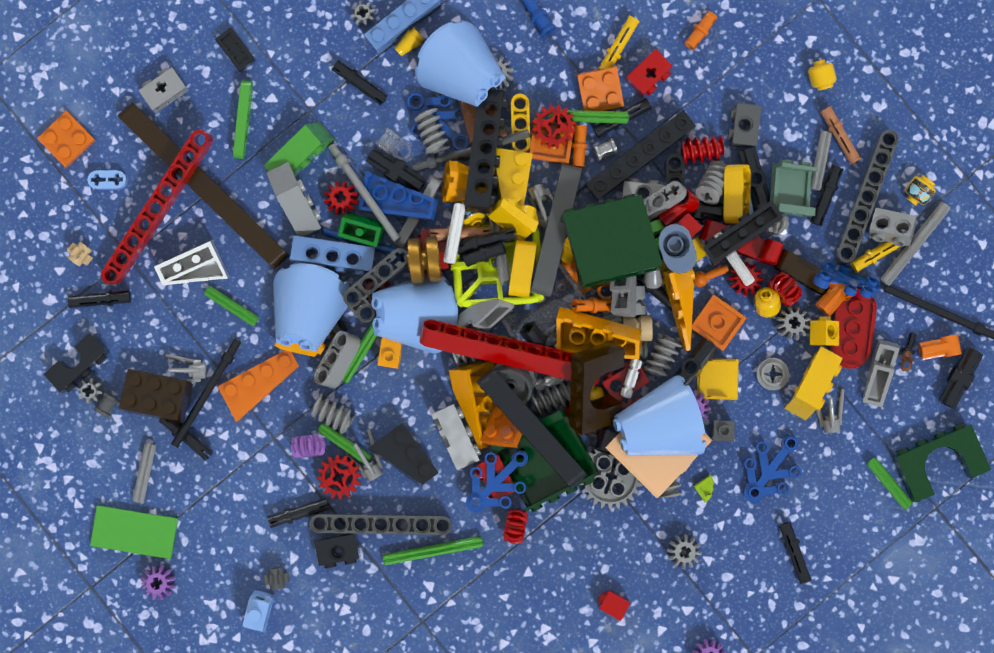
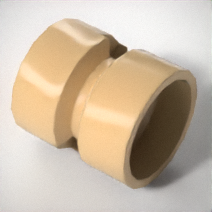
(642, 322)

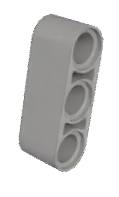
(337, 359)

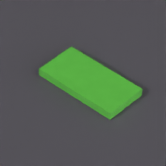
(134, 532)

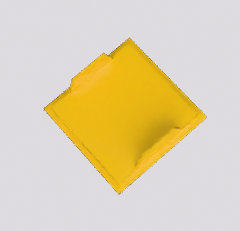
(719, 379)

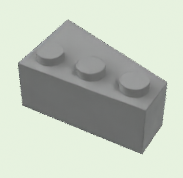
(293, 200)

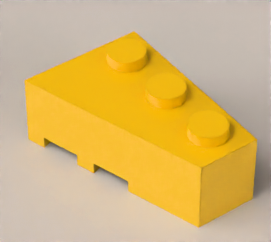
(513, 174)
(815, 383)

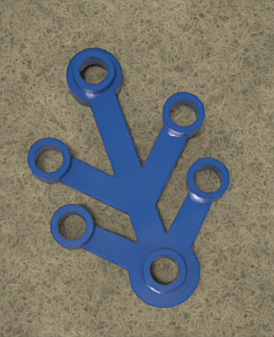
(424, 102)
(845, 276)
(769, 471)
(495, 484)

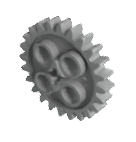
(628, 483)

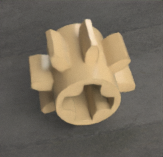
(79, 254)

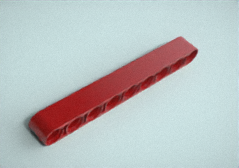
(148, 210)
(497, 349)

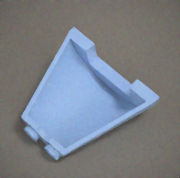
(458, 64)
(307, 304)
(406, 307)
(662, 422)

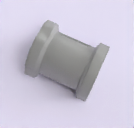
(605, 149)

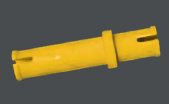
(631, 23)
(873, 255)

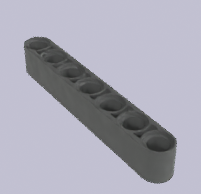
(873, 189)
(555, 231)
(371, 528)

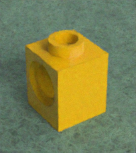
(824, 332)

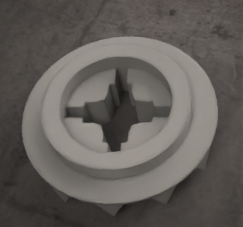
(779, 381)

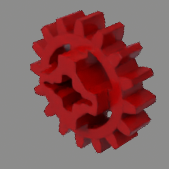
(564, 129)
(345, 489)

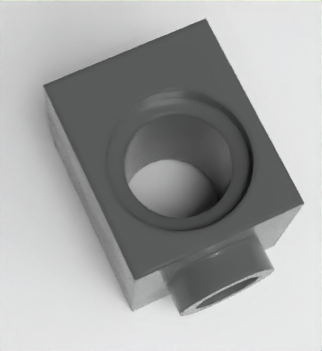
(722, 430)

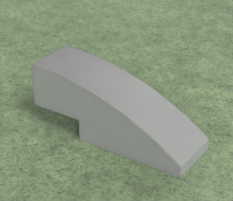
(623, 297)
(484, 314)
(880, 372)

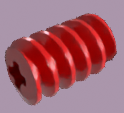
(702, 149)

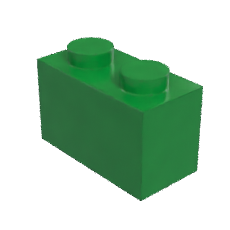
(361, 229)

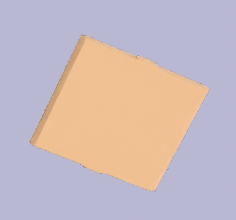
(653, 471)

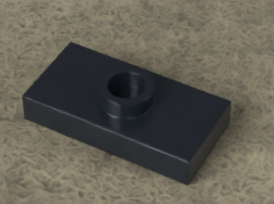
(235, 49)

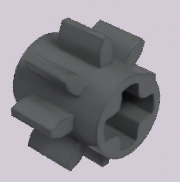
(276, 578)

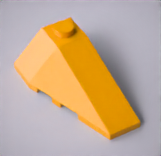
(680, 293)
(471, 398)

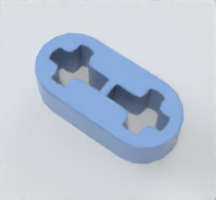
(107, 185)

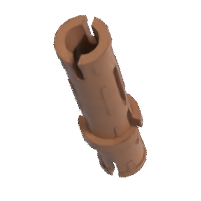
(840, 135)
(466, 233)

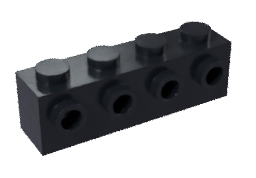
(742, 233)

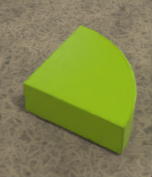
(705, 488)

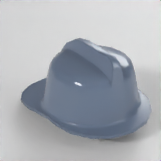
(677, 248)

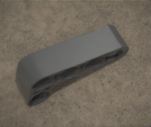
(379, 282)

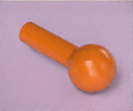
(702, 278)

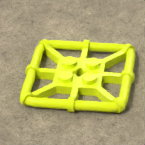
(489, 275)

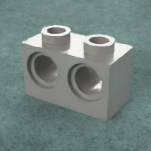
(894, 222)

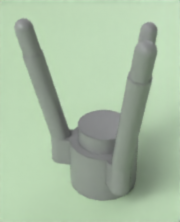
(537, 197)
(197, 370)
(832, 422)
(370, 469)

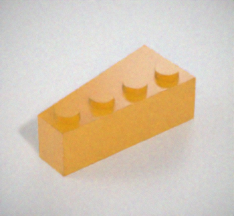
(582, 331)

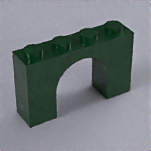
(912, 461)

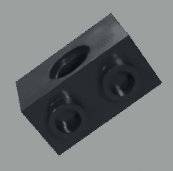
(325, 547)

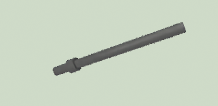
(433, 161)

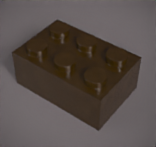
(155, 396)

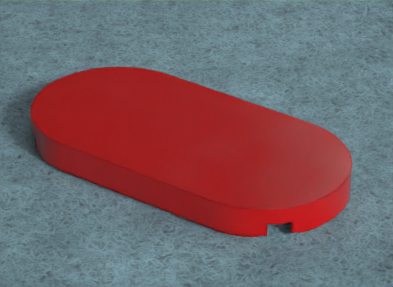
(855, 330)

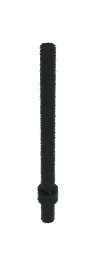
(977, 328)
(226, 358)

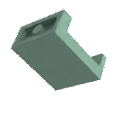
(792, 188)

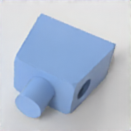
(258, 611)

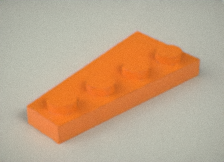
(251, 386)

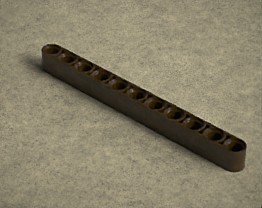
(205, 187)

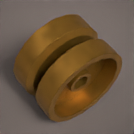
(424, 260)

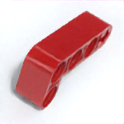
(761, 250)

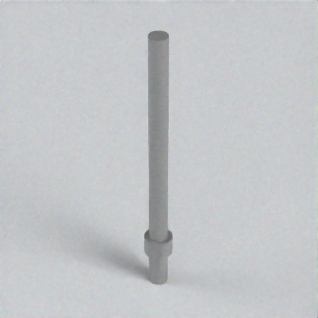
(343, 162)

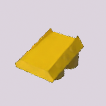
(509, 214)

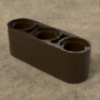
(799, 269)

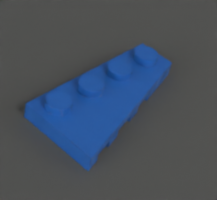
(397, 199)

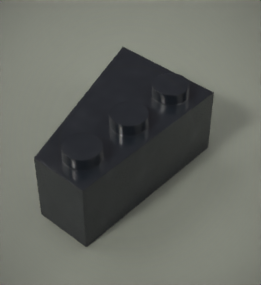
(405, 455)

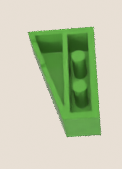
(302, 148)

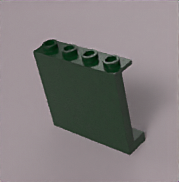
(611, 240)
(539, 477)

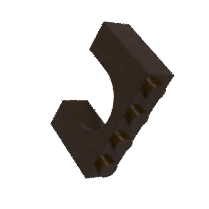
(586, 369)

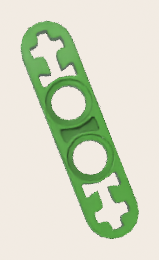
(243, 119)

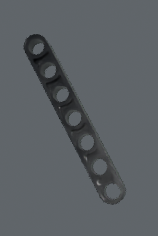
(531, 428)

